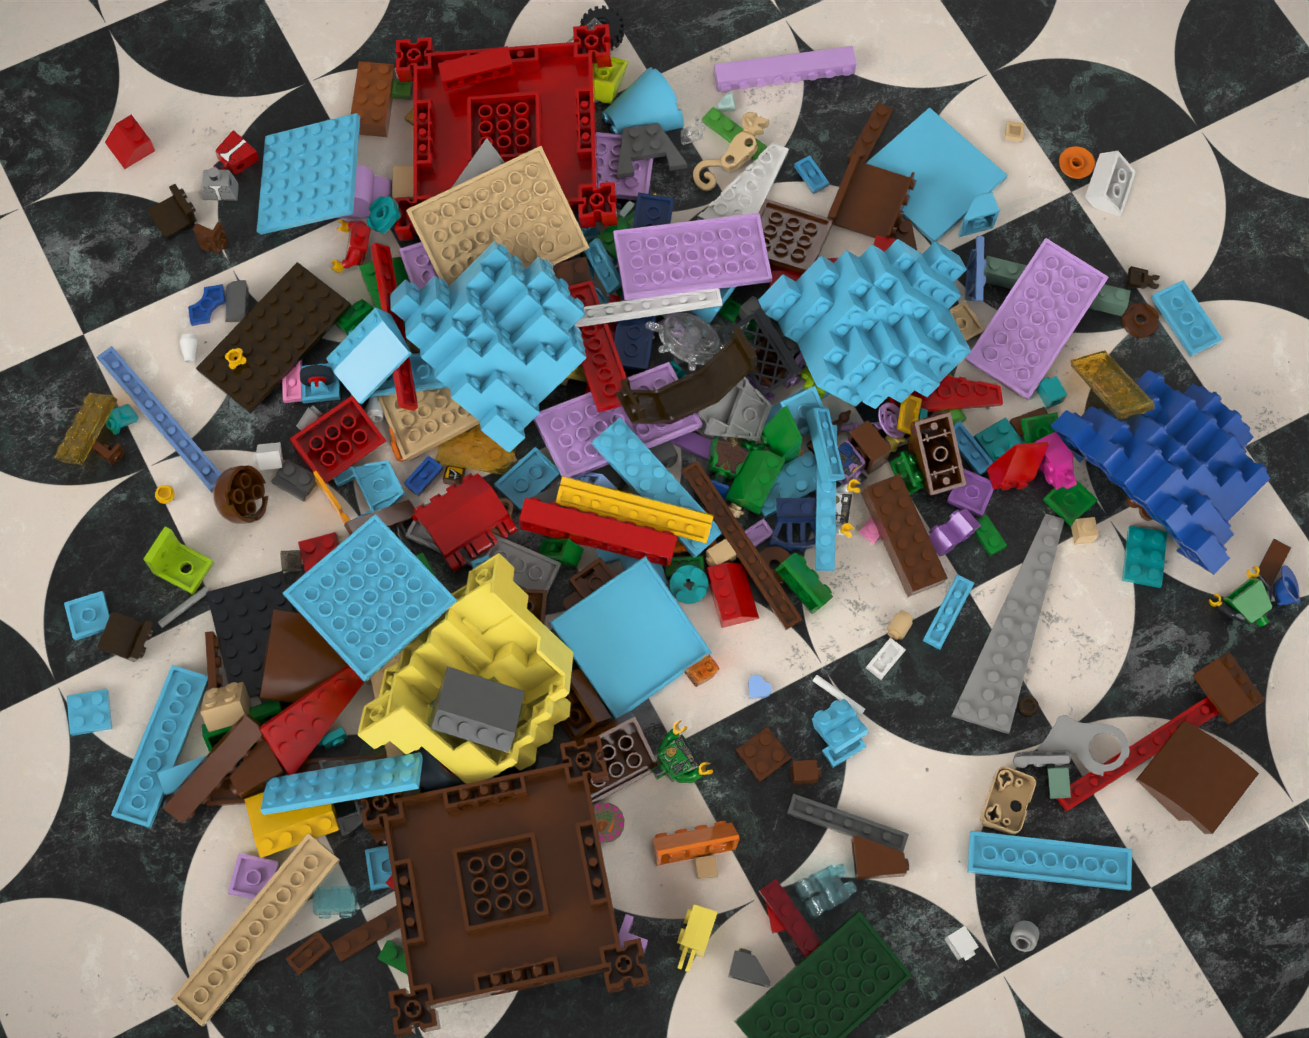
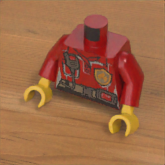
(356, 246)

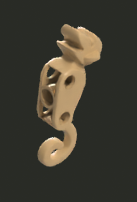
(736, 152)

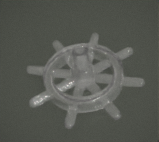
(689, 338)

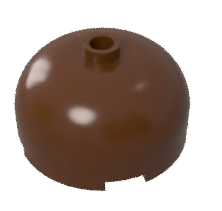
(235, 494)

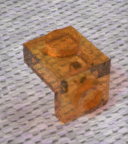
(702, 670)

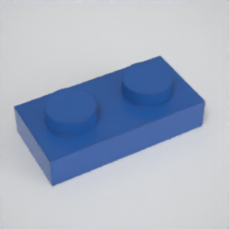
(423, 476)

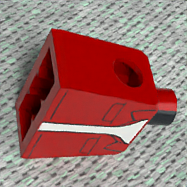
(235, 154)

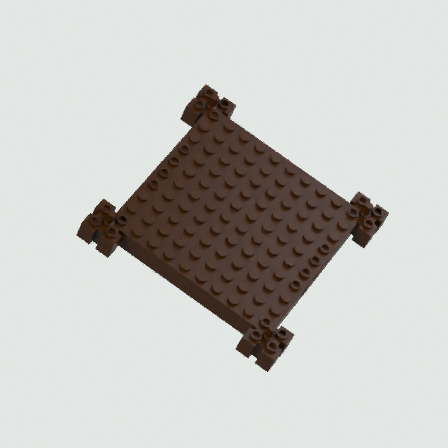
(501, 887)

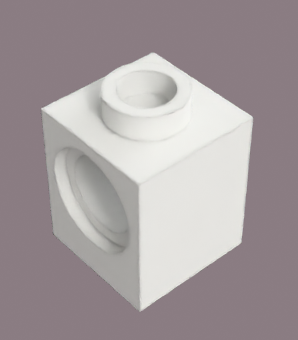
(962, 944)

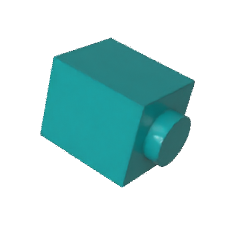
(1051, 391)

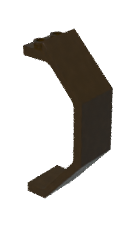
(693, 391)

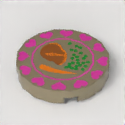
(609, 821)

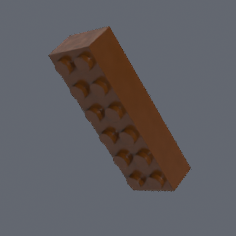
(904, 535)

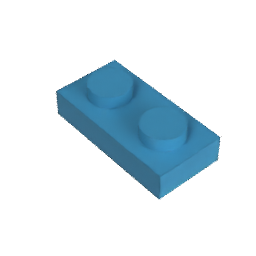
(811, 174)

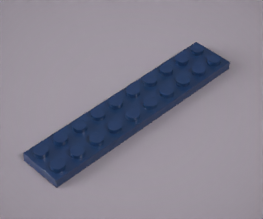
(631, 336)

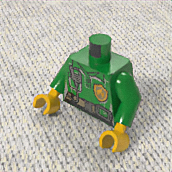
(678, 759)

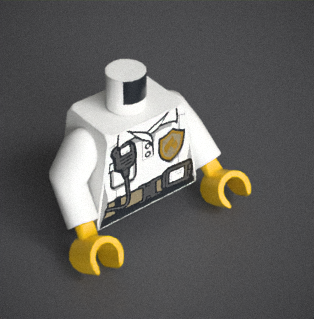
(843, 507)

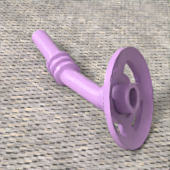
(885, 422)

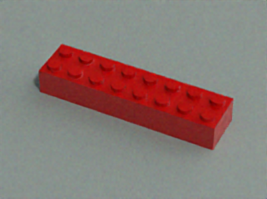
(597, 532)

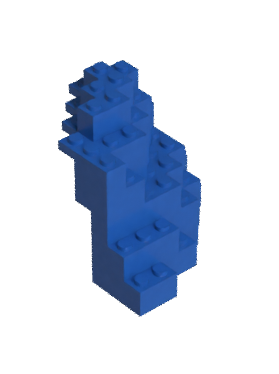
(1174, 461)

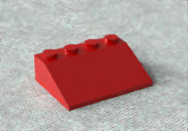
(337, 440)

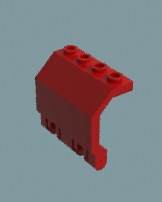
(465, 518)

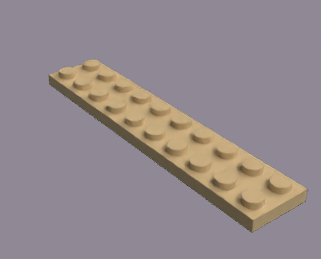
(255, 930)

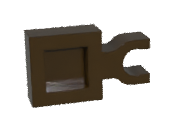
(1140, 279)

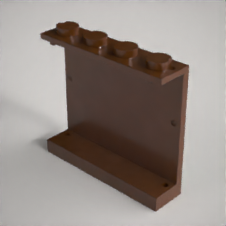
(871, 199)

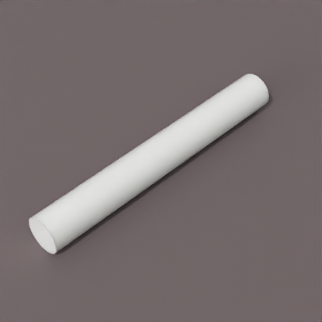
(838, 694)

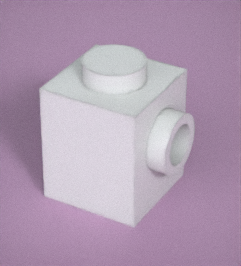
(269, 456)

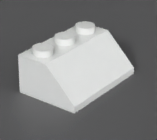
(1110, 183)

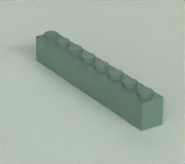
(1006, 273)

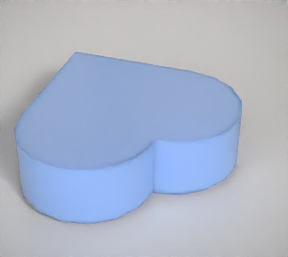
(758, 687)

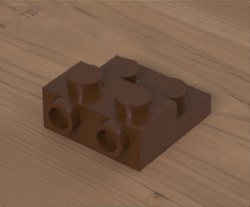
(573, 271)

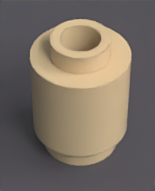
(900, 625)

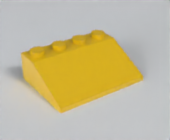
(288, 828)

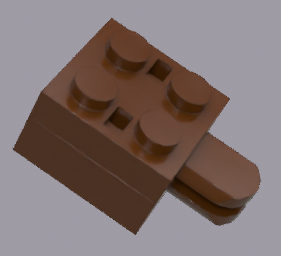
(587, 582)

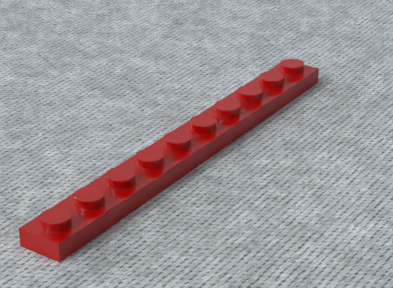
(386, 285)
(1139, 753)

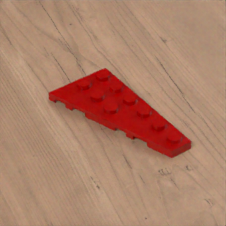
(959, 394)
(304, 723)

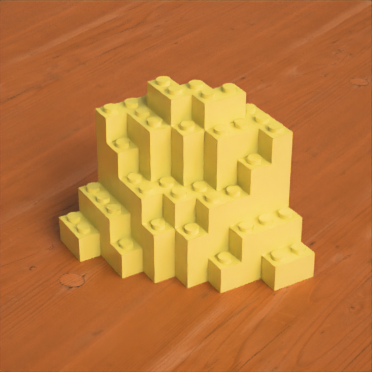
(489, 637)

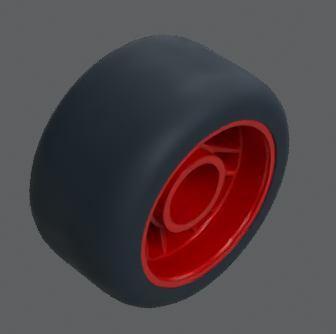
(435, 774)

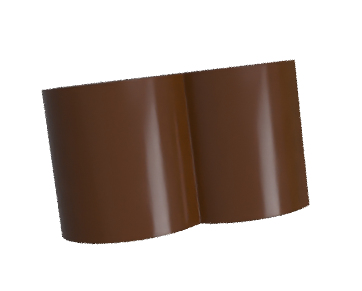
(937, 453)

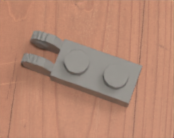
(1041, 758)

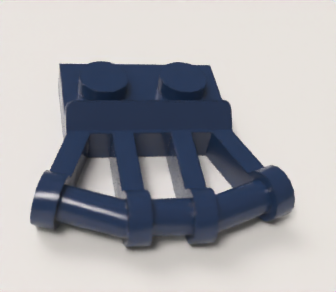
(794, 511)

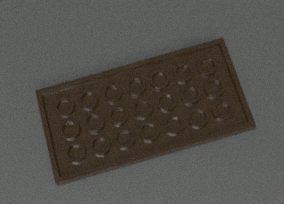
(274, 337)

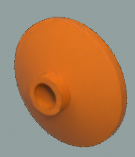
(1079, 157)

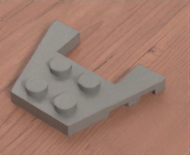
(746, 417)

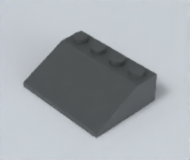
(477, 709)

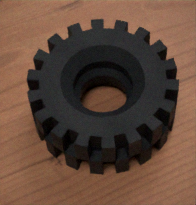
(607, 16)

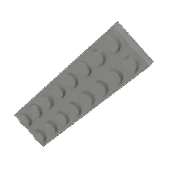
(531, 568)

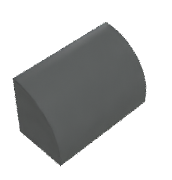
(237, 301)

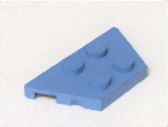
(975, 272)

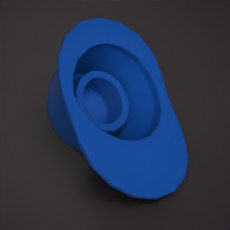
(1286, 588)

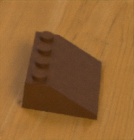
(625, 754)

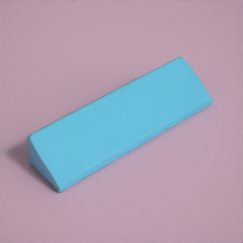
(825, 445)
(174, 776)

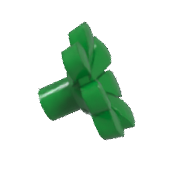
(752, 445)

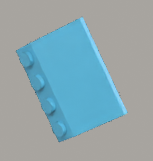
(369, 354)

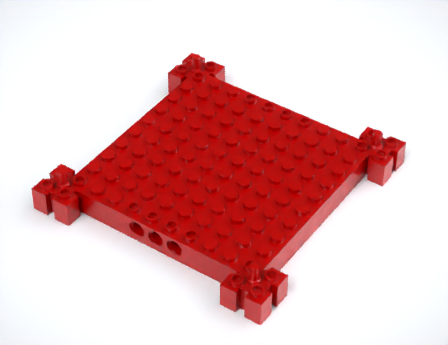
(540, 105)

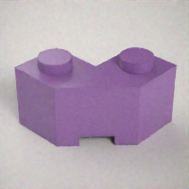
(957, 529)

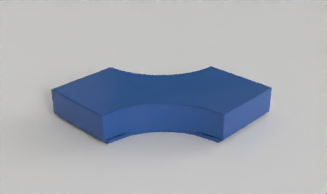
(202, 310)

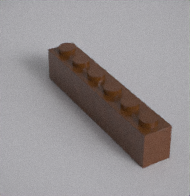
(213, 768)

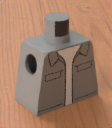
(219, 185)

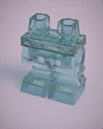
(831, 888)

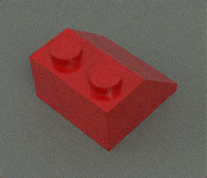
(129, 142)

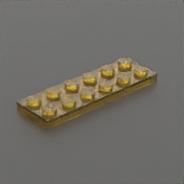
(1112, 385)

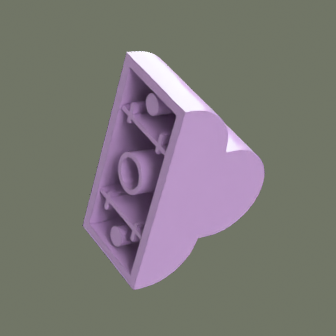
(367, 190)

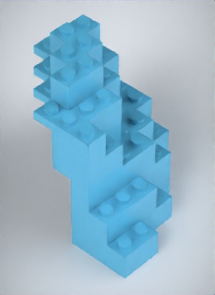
(874, 321)
(496, 337)

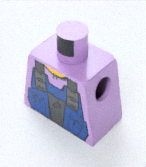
(851, 463)

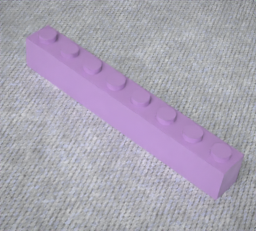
(784, 69)

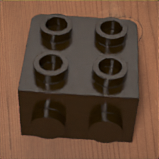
(173, 212)
(125, 637)

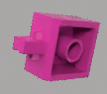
(1057, 463)

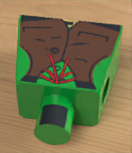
(725, 459)

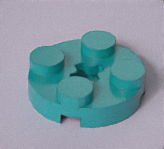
(383, 222)
(695, 575)

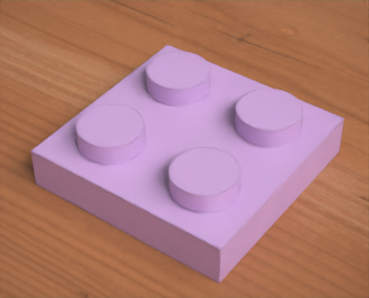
(251, 875)

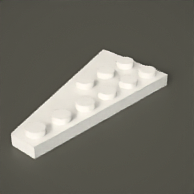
(750, 188)

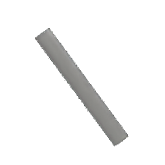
(183, 607)

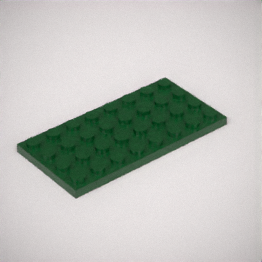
(829, 987)

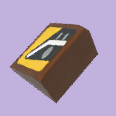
(453, 475)

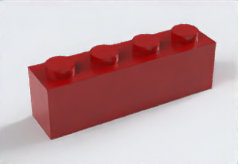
(476, 68)

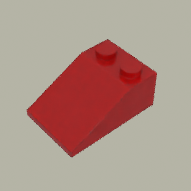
(1017, 466)

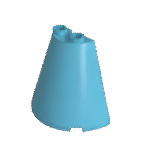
(645, 103)

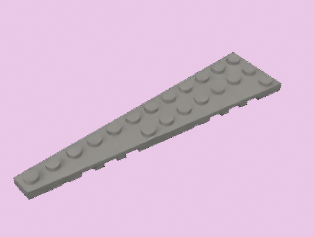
(1000, 669)

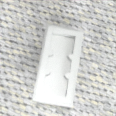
(885, 658)

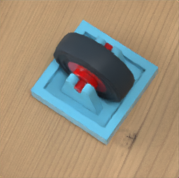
(319, 383)

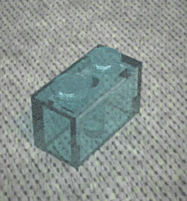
(335, 901)

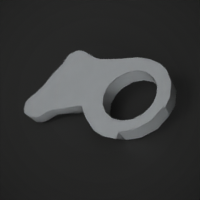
(1076, 738)

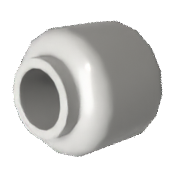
(1024, 936)

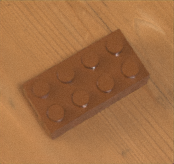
(373, 97)

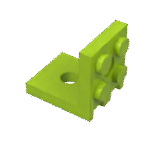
(169, 556)

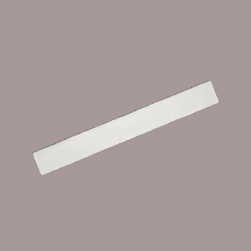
(650, 307)

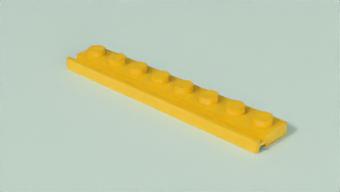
(634, 508)

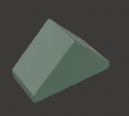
(1058, 781)

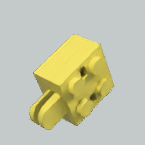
(697, 933)

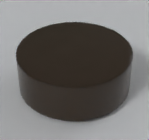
(1028, 706)

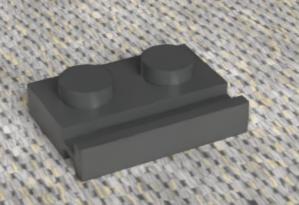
(294, 480)

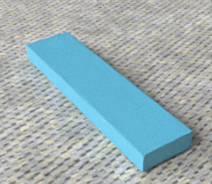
(948, 611)

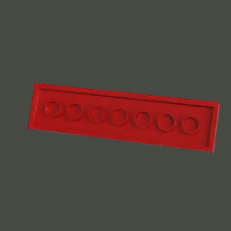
(602, 363)

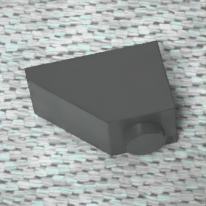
(747, 968)

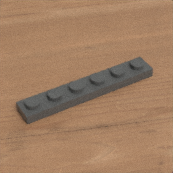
(846, 823)

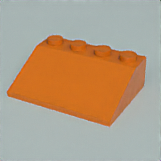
(694, 843)

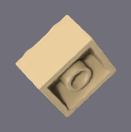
(225, 705)

